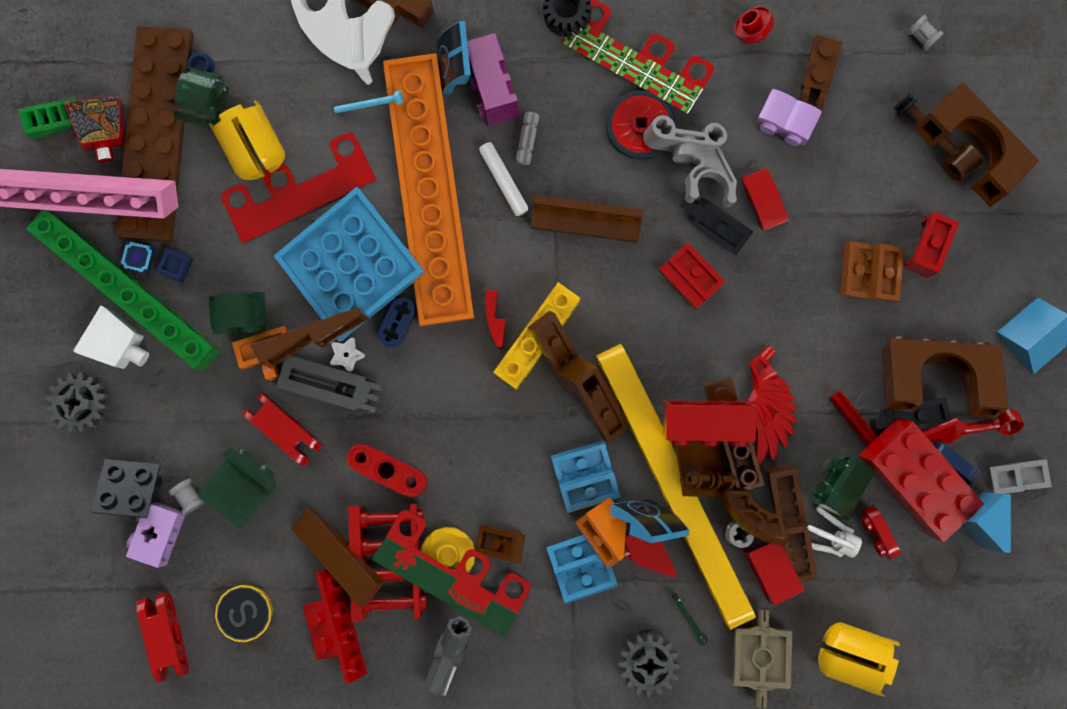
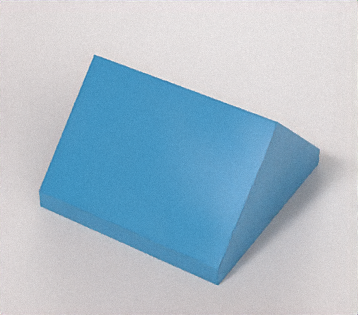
(1036, 334)
(992, 522)

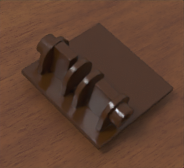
(702, 471)

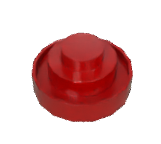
(754, 25)

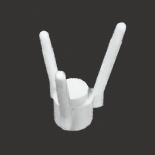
(843, 542)

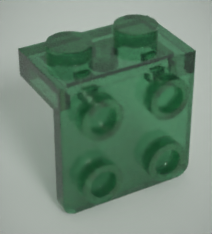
(238, 487)

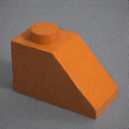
(604, 533)

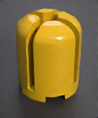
(236, 146)
(851, 670)

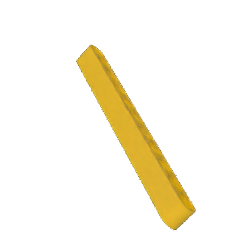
(664, 466)

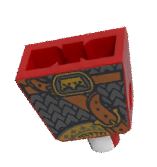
(98, 125)

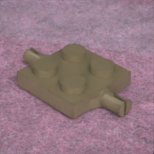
(762, 658)

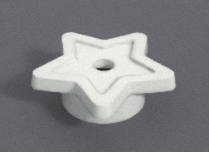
(348, 362)

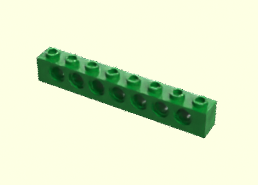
(123, 289)

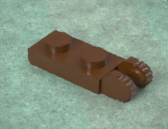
(820, 69)

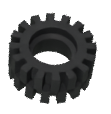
(567, 25)

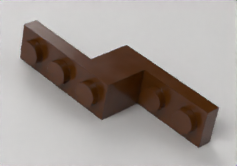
(578, 376)

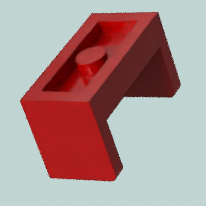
(932, 245)
(774, 572)

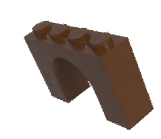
(1006, 155)
(978, 364)

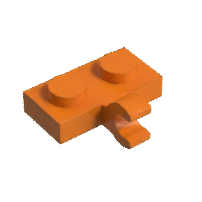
(246, 357)

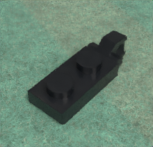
(717, 224)
(925, 416)

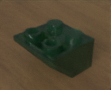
(842, 486)

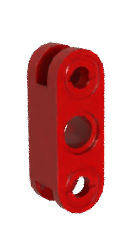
(283, 429)
(372, 469)
(162, 636)

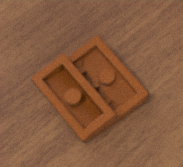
(872, 271)

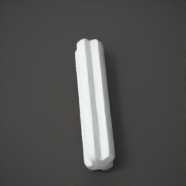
(503, 179)

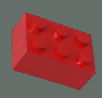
(709, 422)

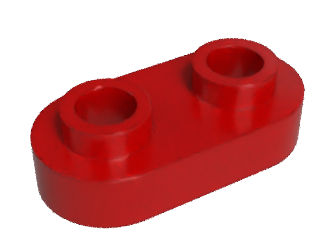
(885, 542)

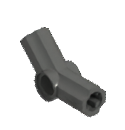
(448, 655)

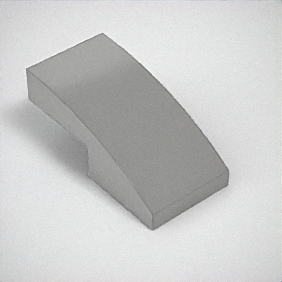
(1020, 476)

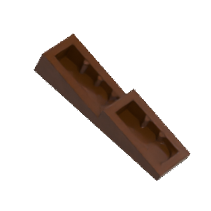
(323, 332)
(788, 503)
(336, 556)

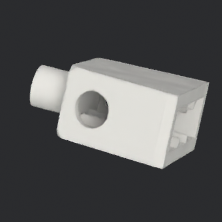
(112, 340)

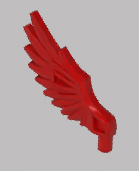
(772, 406)

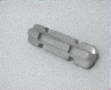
(527, 138)

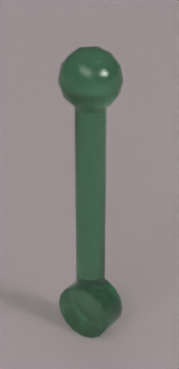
(701, 638)

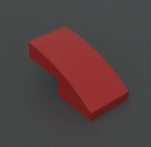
(765, 199)
(496, 325)

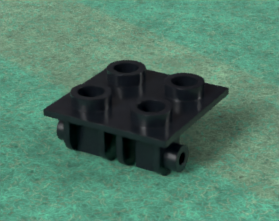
(126, 488)

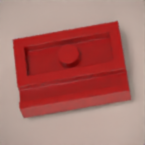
(691, 276)

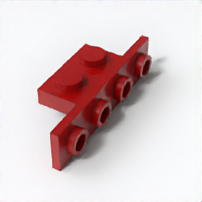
(333, 629)

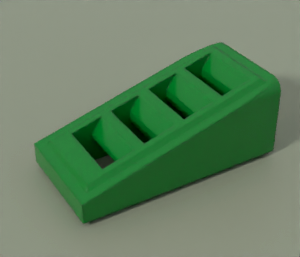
(38, 112)

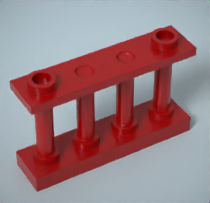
(362, 547)

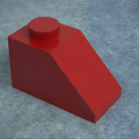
(649, 555)

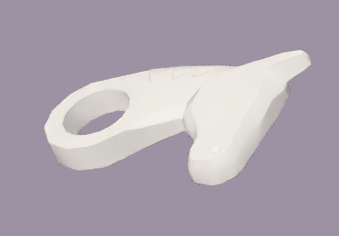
(345, 40)

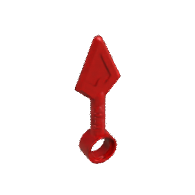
(948, 432)

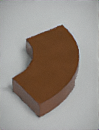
(753, 518)

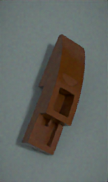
(739, 460)

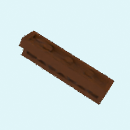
(586, 218)

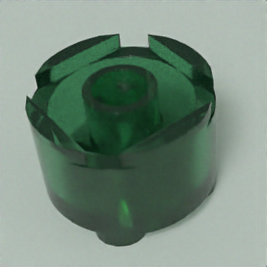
(200, 97)
(238, 310)

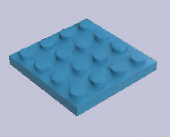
(349, 260)

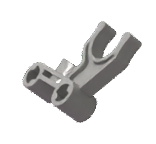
(695, 148)

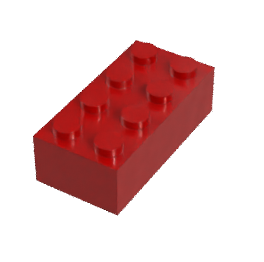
(921, 479)

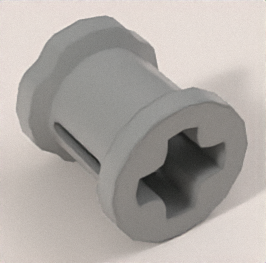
(924, 33)
(186, 496)
(731, 531)

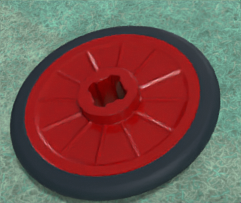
(622, 120)

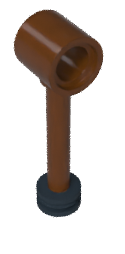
(960, 161)

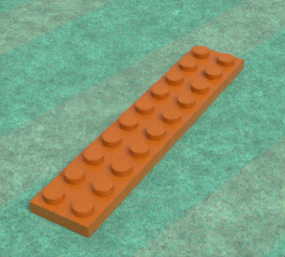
(429, 190)

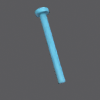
(397, 97)

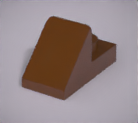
(501, 543)

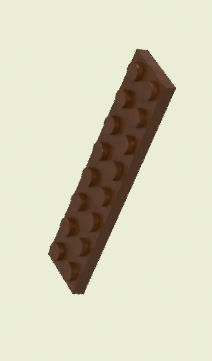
(152, 132)

